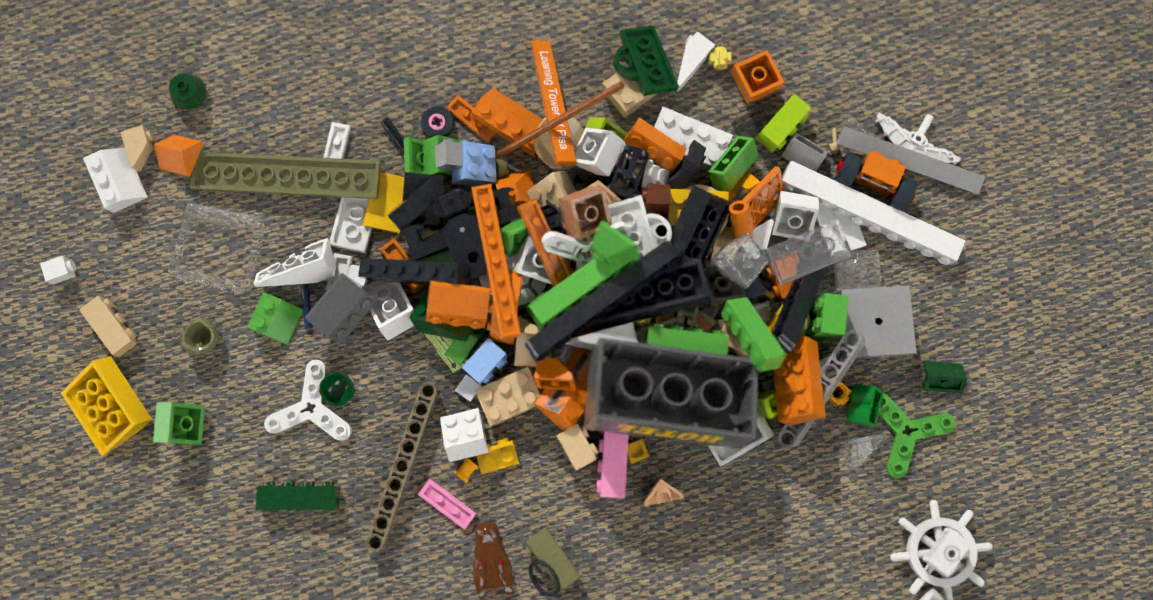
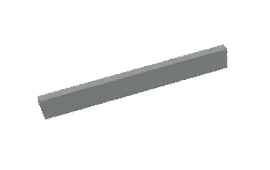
(912, 160)

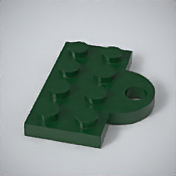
(645, 61)

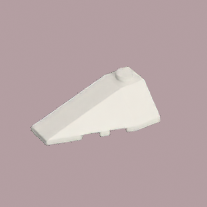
(310, 267)

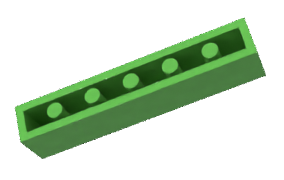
(575, 289)

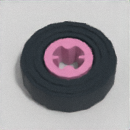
(441, 114)

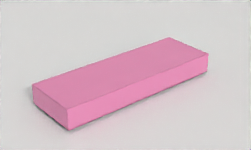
(447, 504)

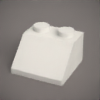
(598, 151)

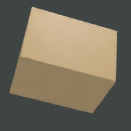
(521, 354)

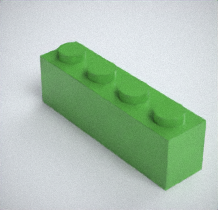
(753, 334)
(690, 340)

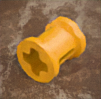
(466, 469)

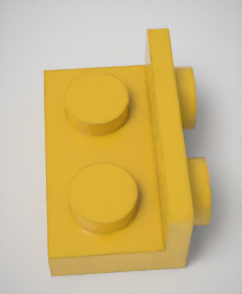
(499, 456)

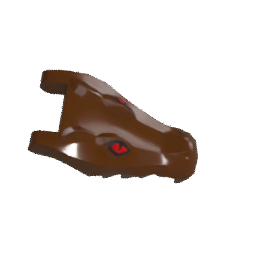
(491, 564)

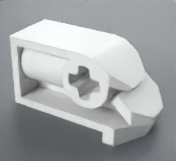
(654, 175)

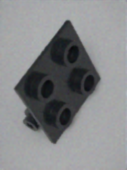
(553, 217)

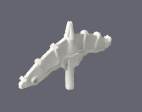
(915, 140)

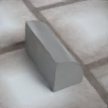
(804, 152)

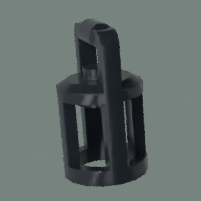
(628, 176)

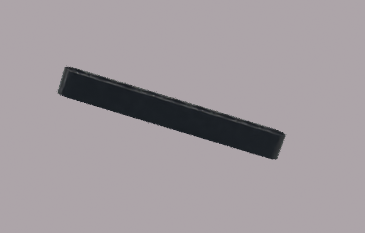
(602, 301)

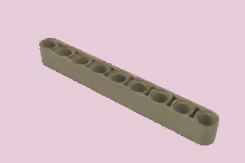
(395, 473)

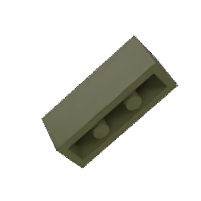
(548, 550)

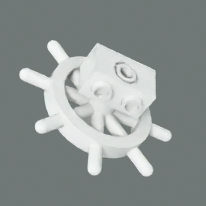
(944, 554)

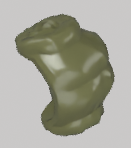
(200, 337)

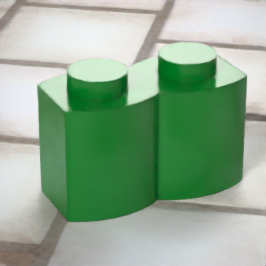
(864, 405)

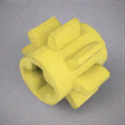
(719, 58)

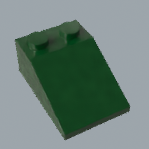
(418, 319)

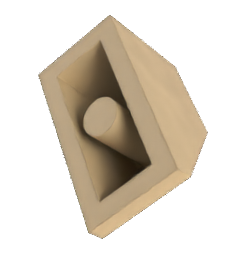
(138, 145)

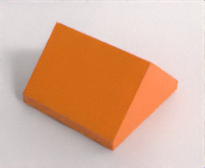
(178, 154)

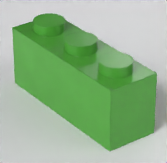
(733, 163)

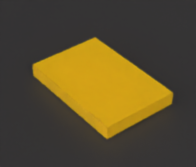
(388, 198)

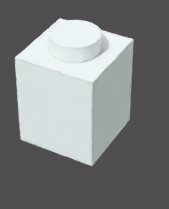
(58, 269)

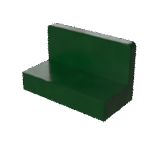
(944, 377)

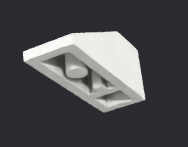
(695, 53)

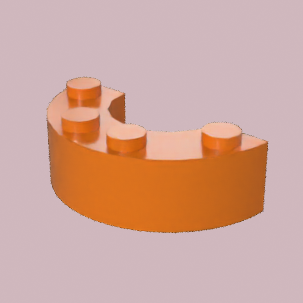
(516, 283)

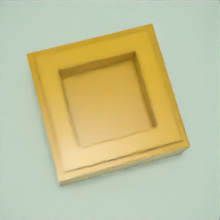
(637, 451)

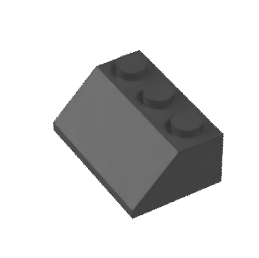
(341, 308)

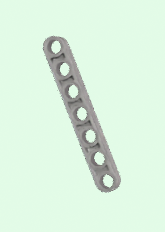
(830, 384)

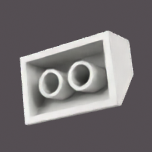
(115, 179)

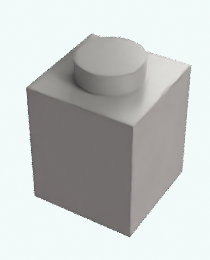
(448, 155)

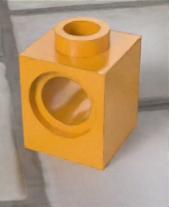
(843, 396)

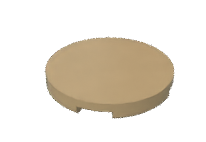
(544, 147)

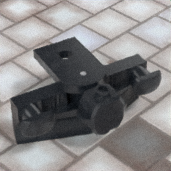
(462, 230)

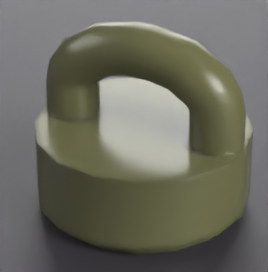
(501, 168)

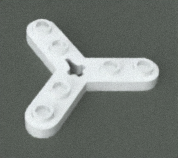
(570, 247)
(321, 416)

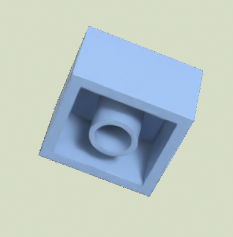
(477, 167)
(486, 362)

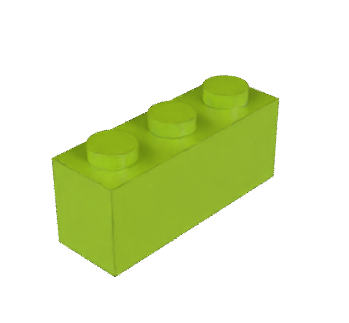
(784, 124)

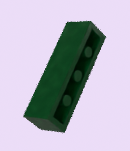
(298, 497)

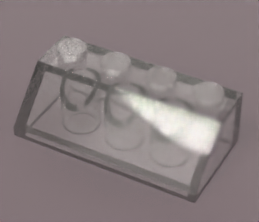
(808, 252)

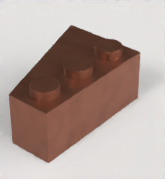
(657, 201)

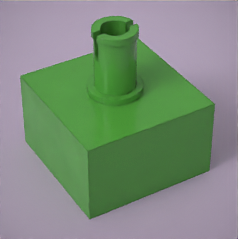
(178, 423)

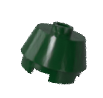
(187, 91)

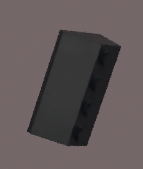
(699, 225)

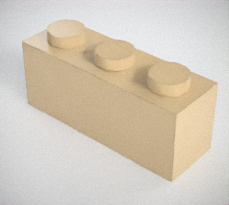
(109, 325)

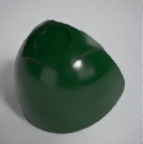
(336, 389)

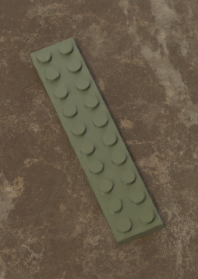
(286, 175)

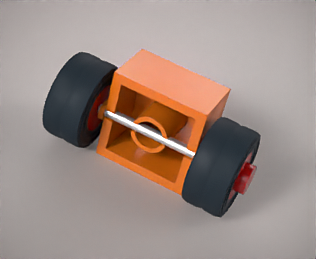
(879, 175)

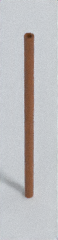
(560, 119)

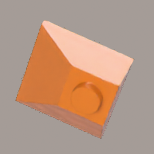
(521, 182)

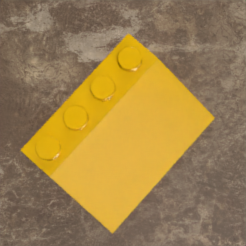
(106, 405)

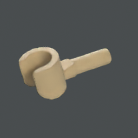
(833, 147)

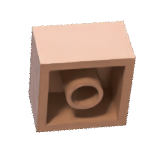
(584, 211)

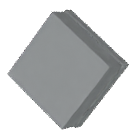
(883, 319)

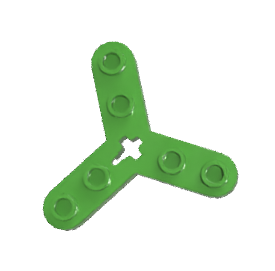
(902, 444)

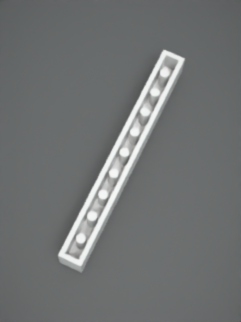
(873, 214)

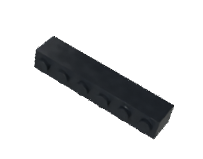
(413, 271)

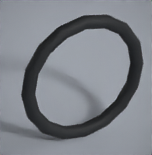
(552, 572)

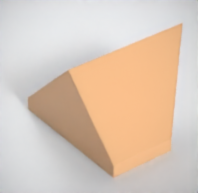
(661, 493)

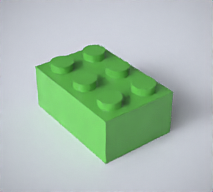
(828, 317)

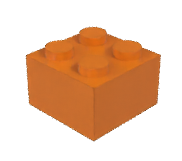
(757, 77)

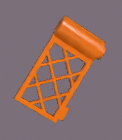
(741, 212)

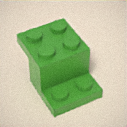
(420, 156)

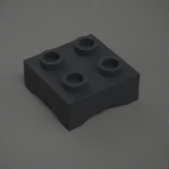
(688, 166)

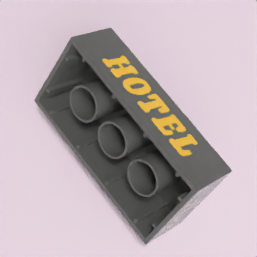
(671, 394)

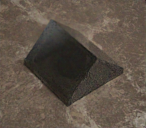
(721, 288)

